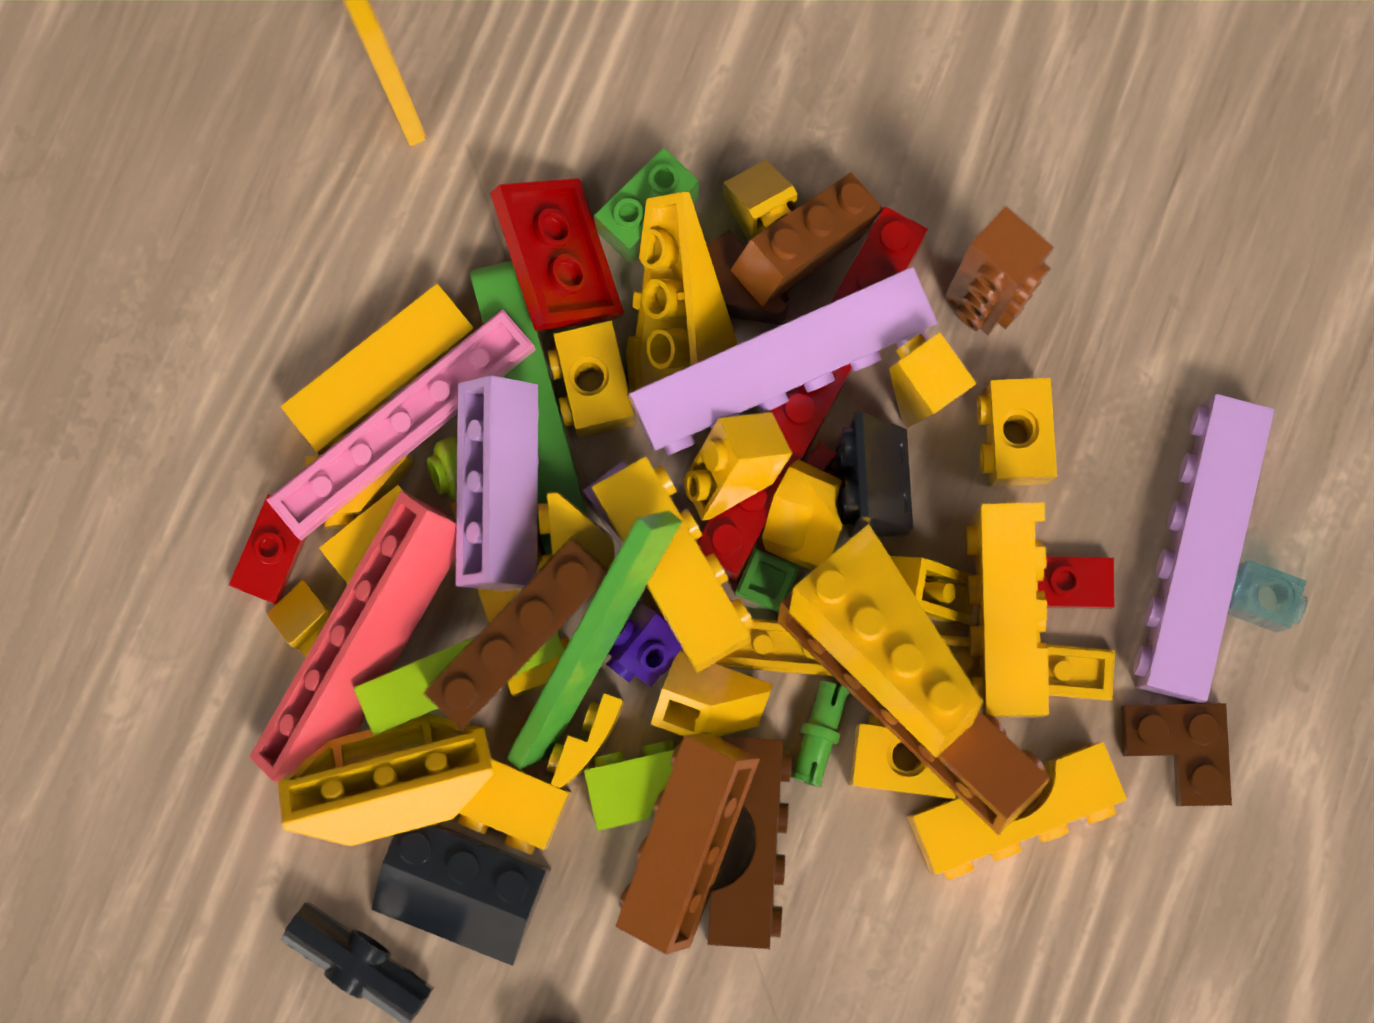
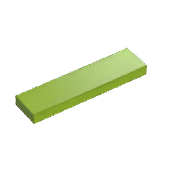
(400, 696)

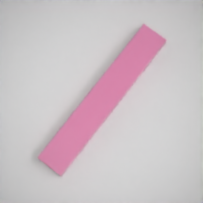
(397, 426)

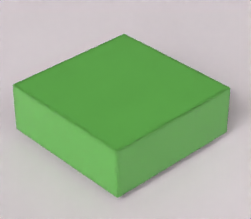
(767, 580)

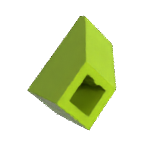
(628, 789)

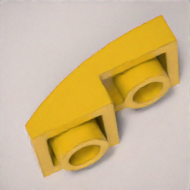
(576, 755)

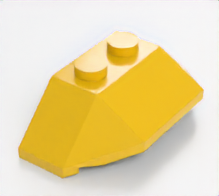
(386, 782)

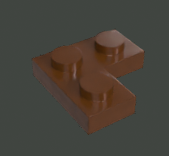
(1196, 740)

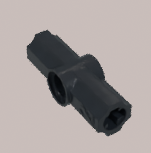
(357, 963)

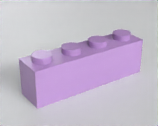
(497, 483)

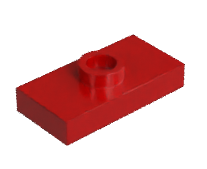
(267, 557)
(1079, 582)

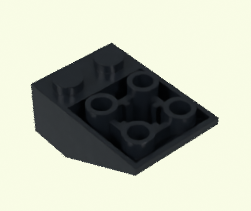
(877, 477)

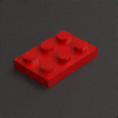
(556, 253)

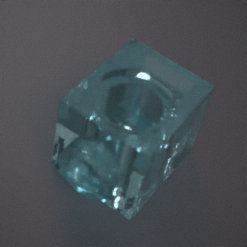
(1288, 590)

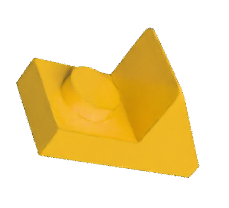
(300, 617)

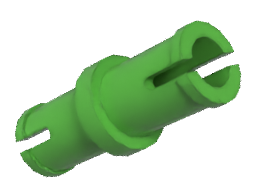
(820, 734)

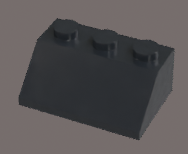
(460, 890)

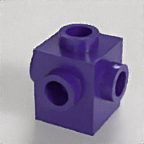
(643, 646)

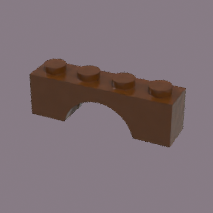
(516, 633)
(744, 908)

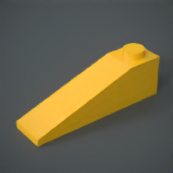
(680, 298)

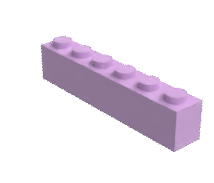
(783, 359)
(1204, 548)

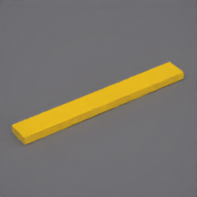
(1071, 669)

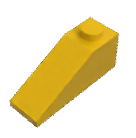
(927, 378)

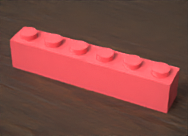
(361, 634)

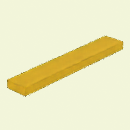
(386, 69)

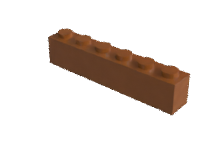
(978, 766)

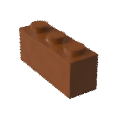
(806, 239)

